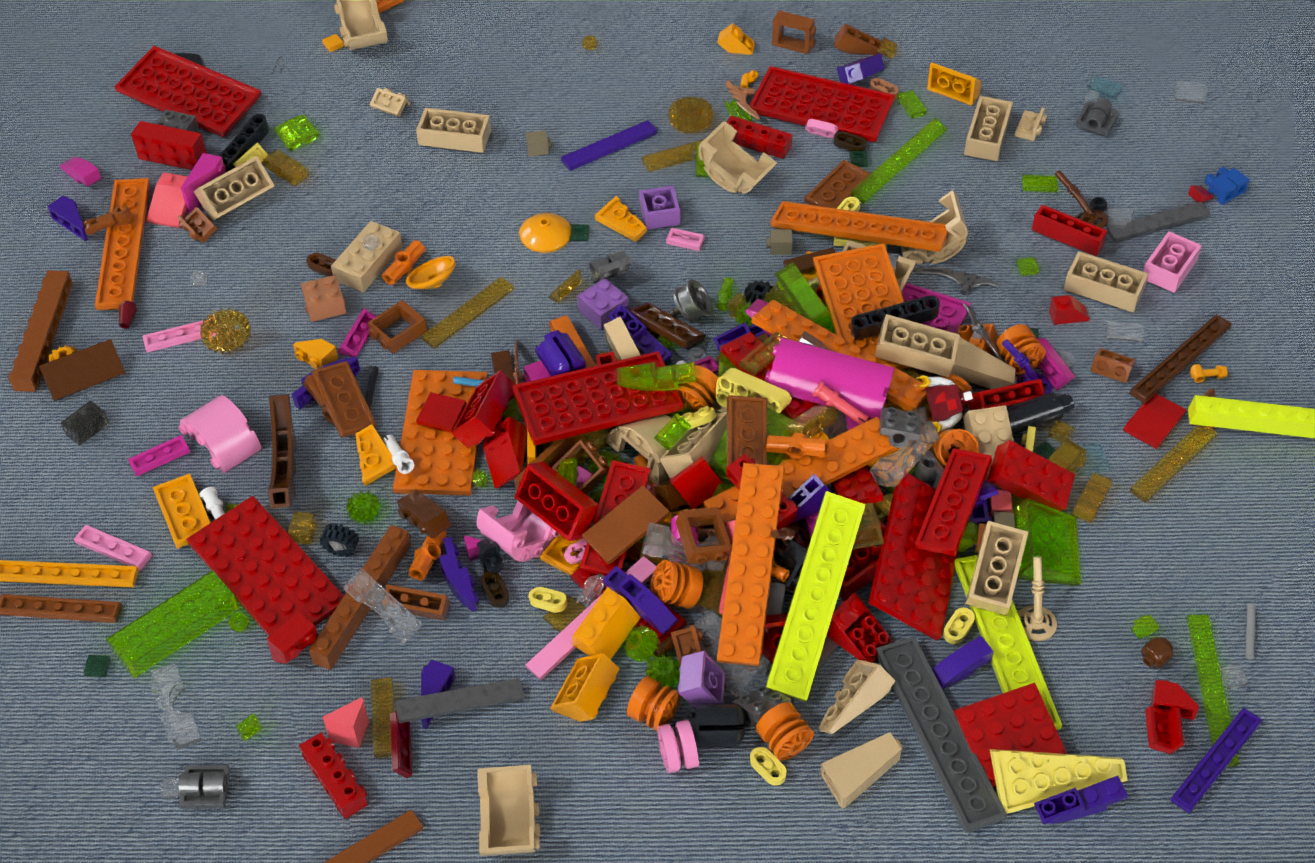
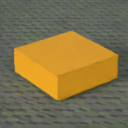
(333, 43)

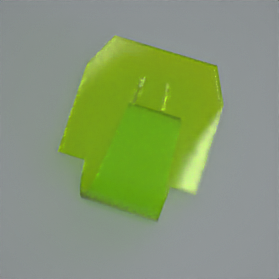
(1144, 626)

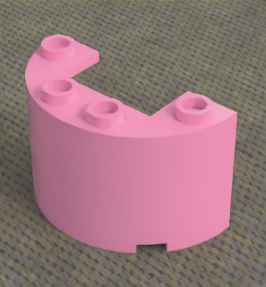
(222, 431)
(518, 534)

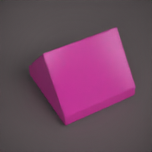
(471, 547)

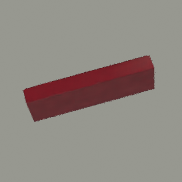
(401, 746)

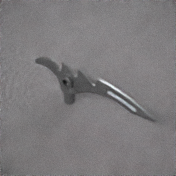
(966, 282)
(980, 332)

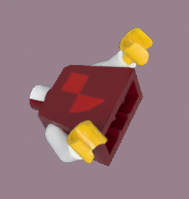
(945, 401)

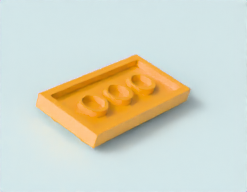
(181, 508)

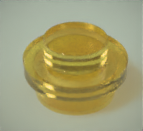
(589, 42)

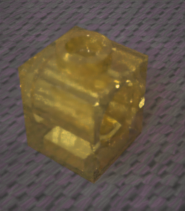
(302, 527)

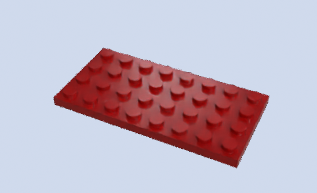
(188, 88)
(803, 97)
(589, 401)
(264, 567)
(910, 580)

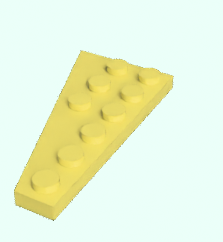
(1034, 776)

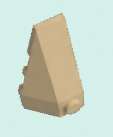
(862, 688)

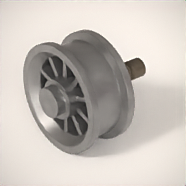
(692, 301)

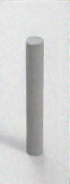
(1250, 631)

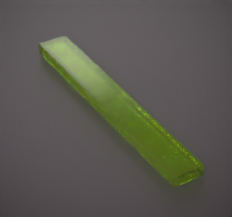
(898, 160)
(1209, 677)

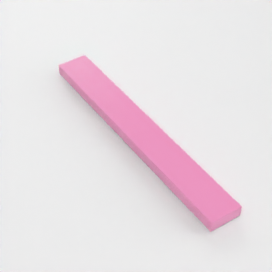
(561, 645)

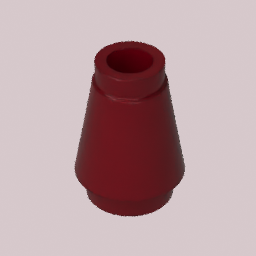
(126, 314)

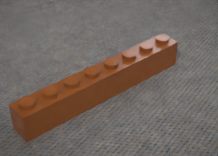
(40, 331)
(349, 612)

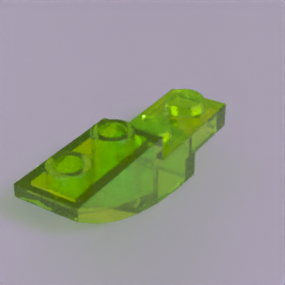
(656, 379)

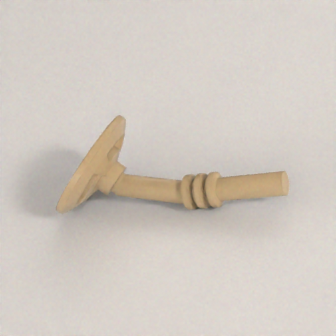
(1039, 612)

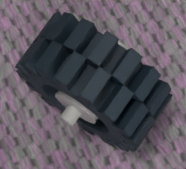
(339, 540)

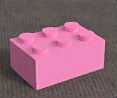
(1172, 261)

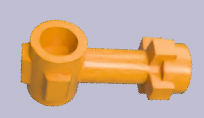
(1199, 374)

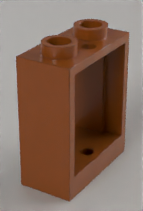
(797, 22)
(389, 317)
(576, 451)
(699, 518)

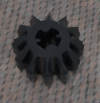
(756, 291)

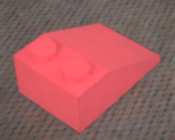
(168, 201)

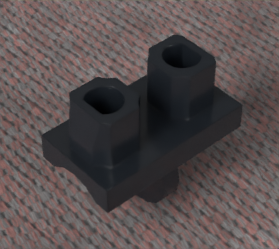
(489, 556)

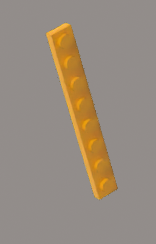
(68, 573)

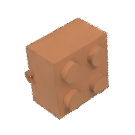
(323, 298)

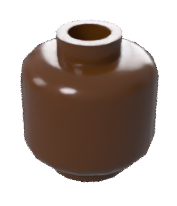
(1157, 652)

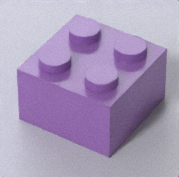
(659, 207)
(600, 301)
(701, 679)

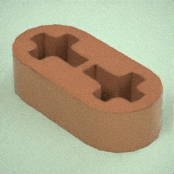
(883, 86)

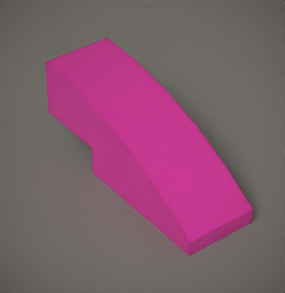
(81, 171)

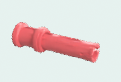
(832, 399)

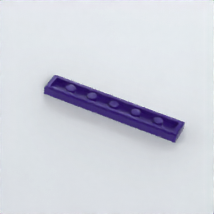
(608, 145)
(1216, 760)

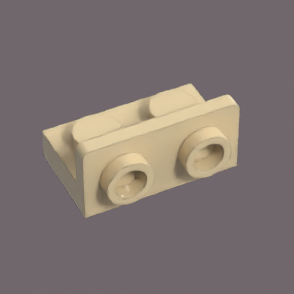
(389, 102)
(1030, 124)

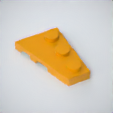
(618, 218)
(373, 454)

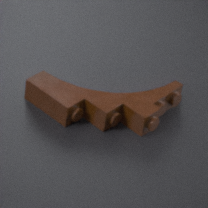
(282, 484)

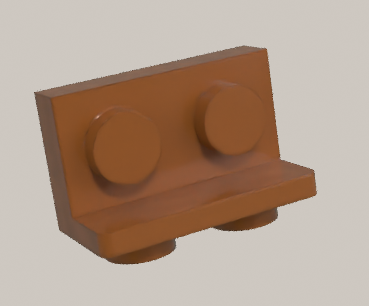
(1112, 365)

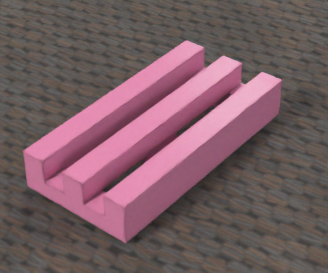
(685, 239)

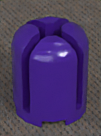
(559, 354)

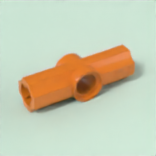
(403, 262)
(797, 445)
(426, 556)

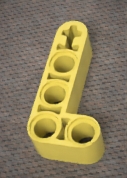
(738, 383)

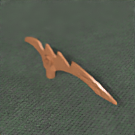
(741, 94)
(518, 375)

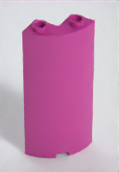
(802, 367)

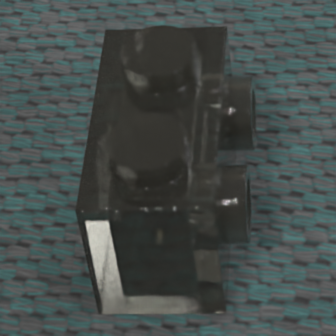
(85, 423)

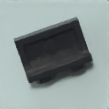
(793, 561)

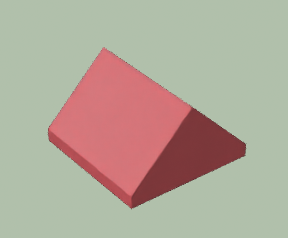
(347, 724)

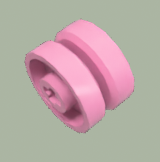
(677, 746)

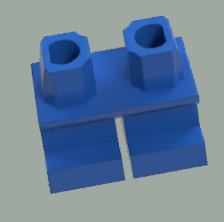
(1227, 184)

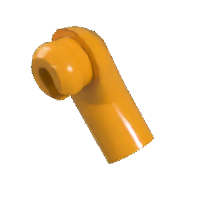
(748, 78)

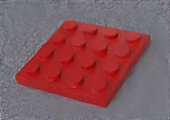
(1009, 722)

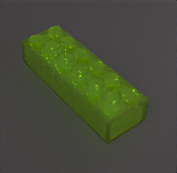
(172, 624)

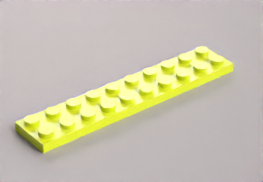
(815, 596)
(1012, 655)

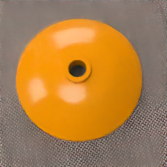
(545, 232)
(431, 273)

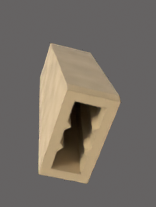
(620, 339)
(981, 367)
(860, 767)

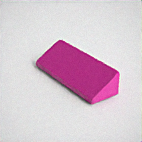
(357, 335)
(1054, 367)

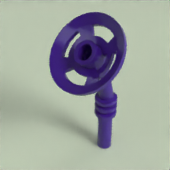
(1023, 362)

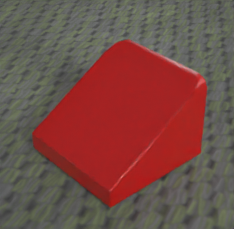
(1199, 193)

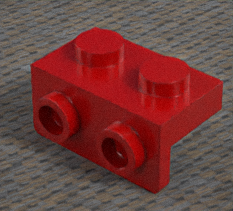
(1164, 729)

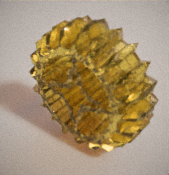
(690, 114)
(224, 324)

